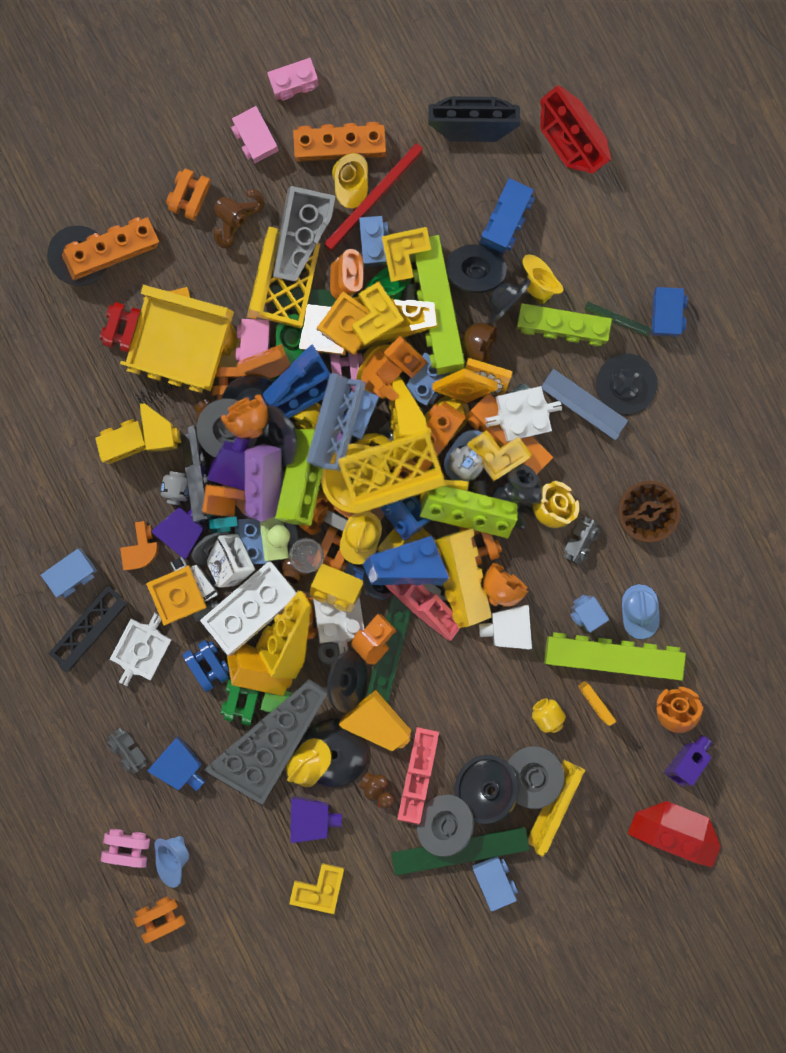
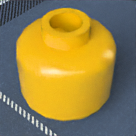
(548, 715)

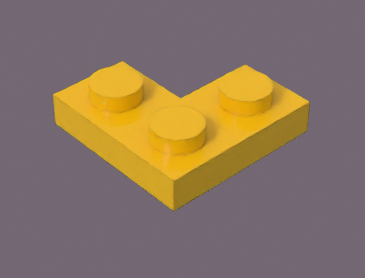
(399, 247)
(382, 315)
(499, 460)
(320, 896)

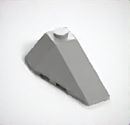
(302, 224)

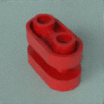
(110, 335)

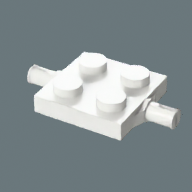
(523, 413)
(336, 625)
(140, 649)

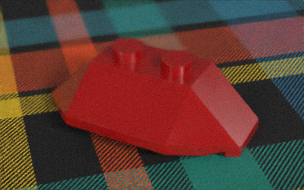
(573, 131)
(677, 832)

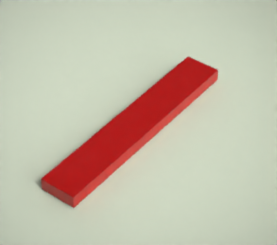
(374, 197)

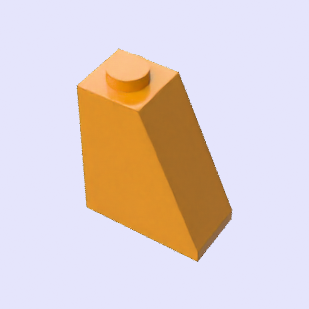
(250, 672)
(377, 723)

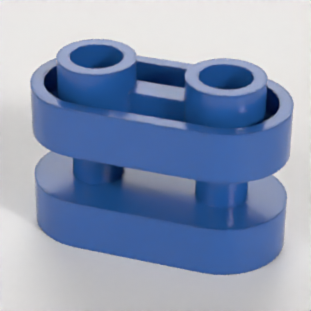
(209, 652)

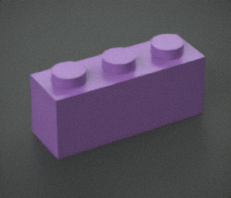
(262, 481)

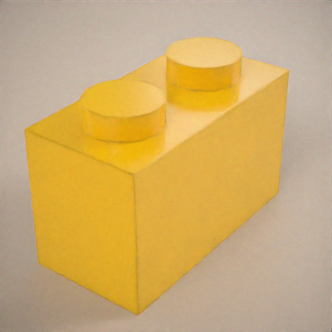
(336, 588)

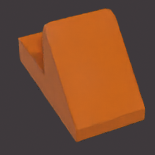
(405, 356)

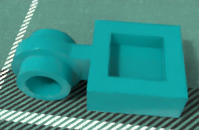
(222, 524)

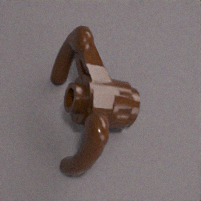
(235, 215)

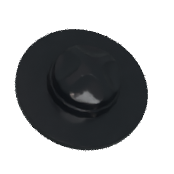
(56, 261)
(475, 268)
(504, 297)
(626, 383)
(247, 386)
(280, 434)
(347, 681)

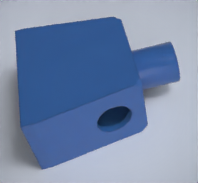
(178, 766)

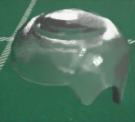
(306, 555)

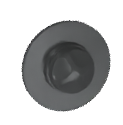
(212, 431)
(539, 776)
(445, 825)

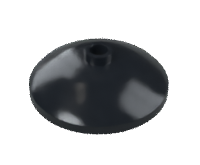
(351, 752)
(475, 786)

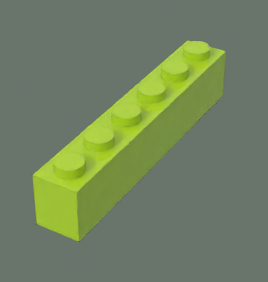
(434, 287)
(615, 657)

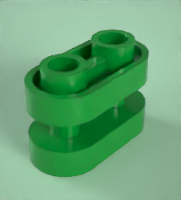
(230, 709)

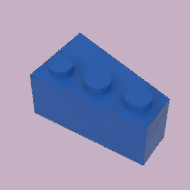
(507, 216)
(299, 384)
(407, 564)

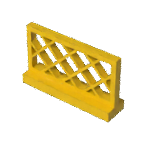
(263, 279)
(393, 490)
(552, 815)

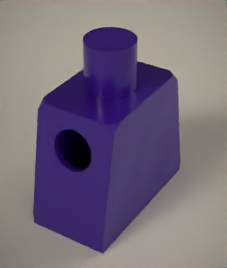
(229, 464)
(180, 532)
(685, 770)
(311, 819)

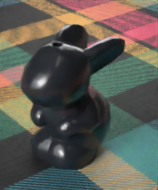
(523, 490)

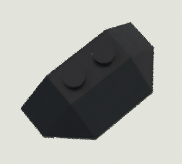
(473, 118)

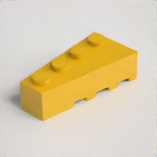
(463, 587)

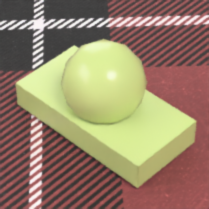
(274, 539)

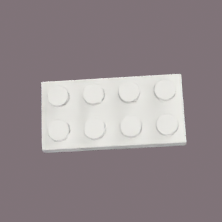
(249, 608)

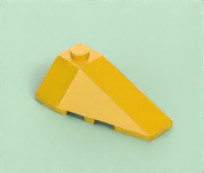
(417, 318)
(406, 420)
(284, 643)

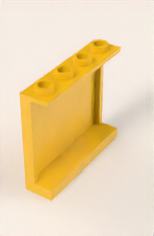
(178, 339)

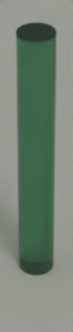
(619, 319)

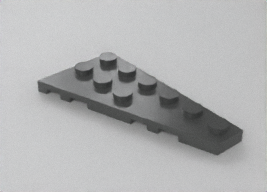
(263, 752)

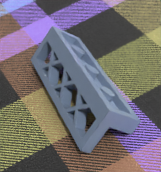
(584, 404)
(331, 422)

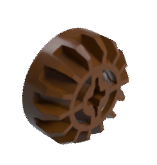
(668, 505)

